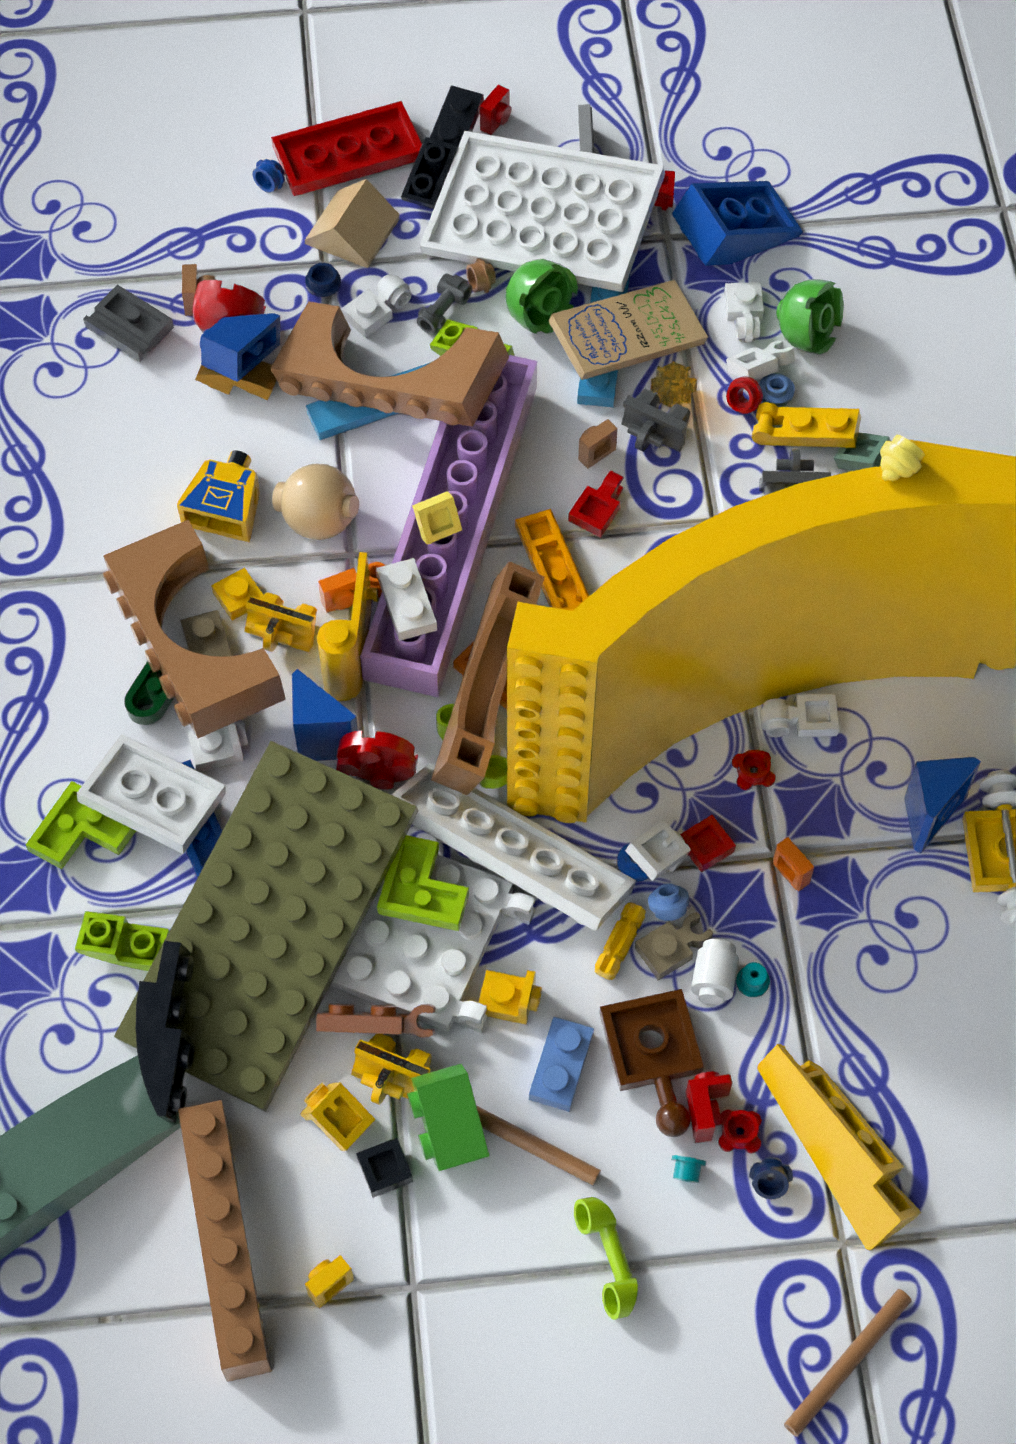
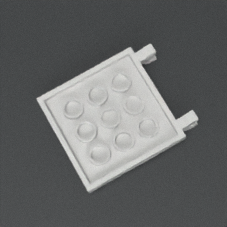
(426, 964)

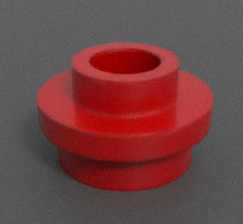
(736, 398)

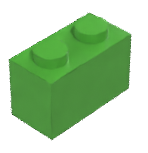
(449, 1117)

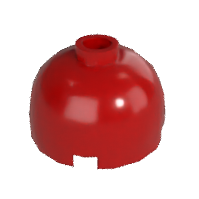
(214, 303)

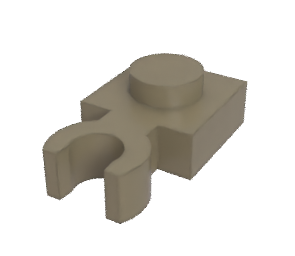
(669, 948)

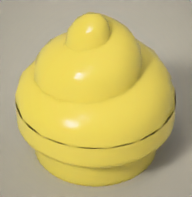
(900, 458)

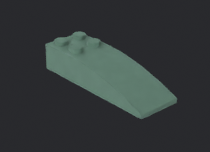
(74, 1150)

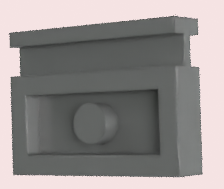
(128, 322)

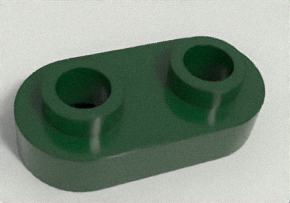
(146, 691)

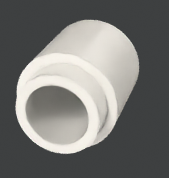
(715, 971)

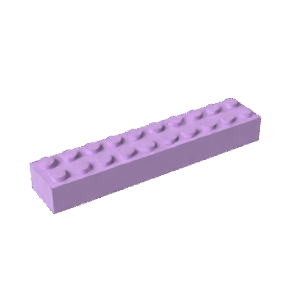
(474, 470)

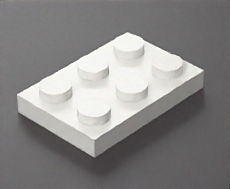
(151, 793)

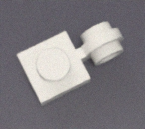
(745, 307)

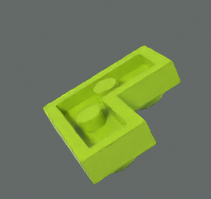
(68, 826)
(413, 895)

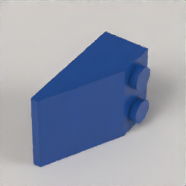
(734, 220)

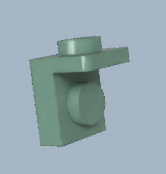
(864, 455)

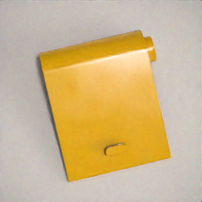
(343, 640)

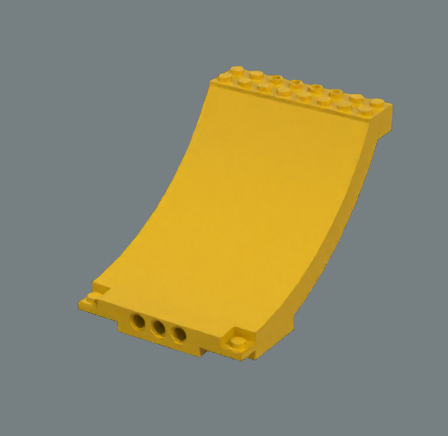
(761, 606)

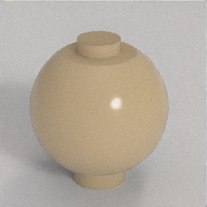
(316, 501)

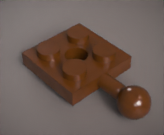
(642, 1066)

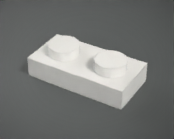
(406, 599)

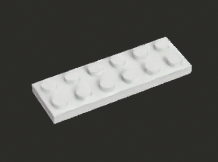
(518, 849)

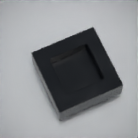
(384, 1167)

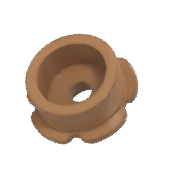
(480, 275)

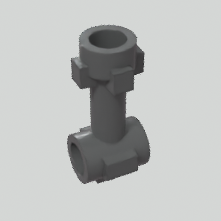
(451, 289)

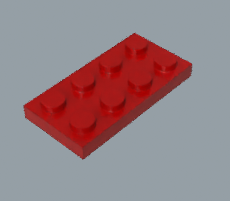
(347, 148)

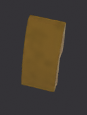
(258, 381)

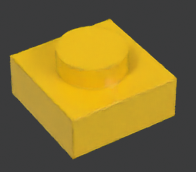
(235, 591)
(328, 1280)

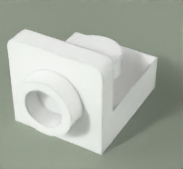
(218, 747)
(658, 850)

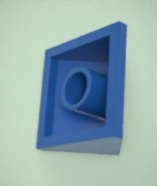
(318, 719)
(935, 795)

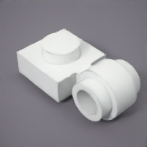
(371, 312)
(812, 714)

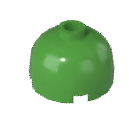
(538, 292)
(810, 314)

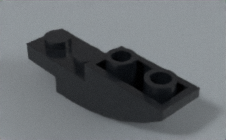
(437, 152)
(161, 1048)

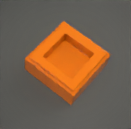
(793, 864)

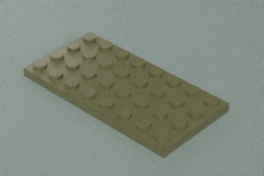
(277, 916)

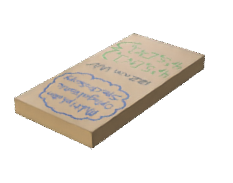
(627, 329)

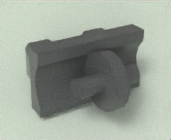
(654, 425)
(790, 474)

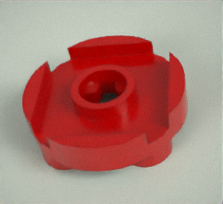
(377, 759)

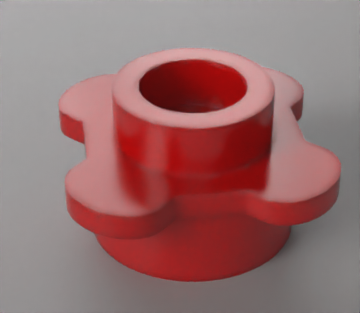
(753, 759)
(742, 1119)

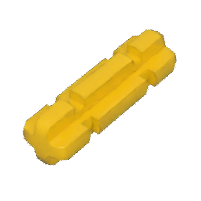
(620, 941)

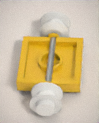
(992, 842)

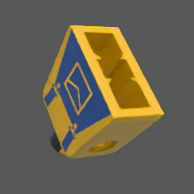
(222, 498)

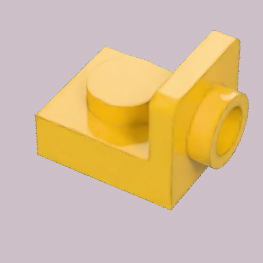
(510, 996)
(337, 1114)

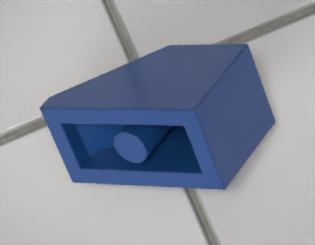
(239, 343)

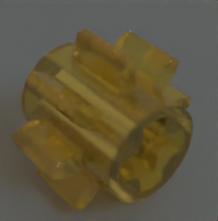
(673, 384)

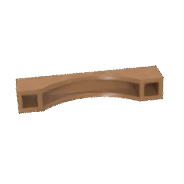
(473, 718)
(224, 1242)

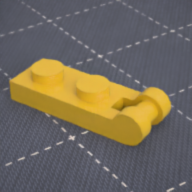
(806, 426)

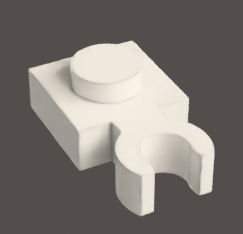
(760, 363)

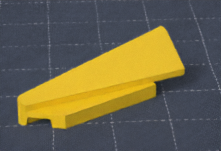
(841, 1146)

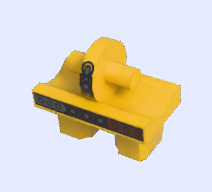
(279, 623)
(387, 1071)

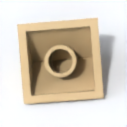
(354, 224)

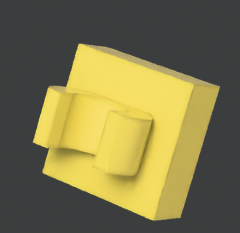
(437, 517)

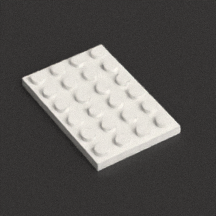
(543, 202)

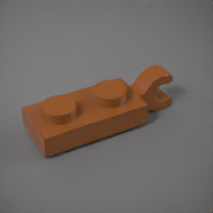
(381, 1020)

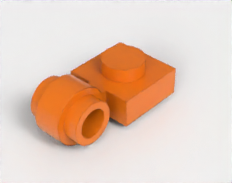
(339, 589)

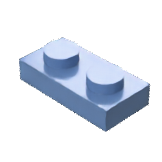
(561, 1064)

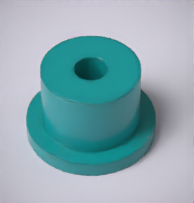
(753, 986)
(687, 1168)

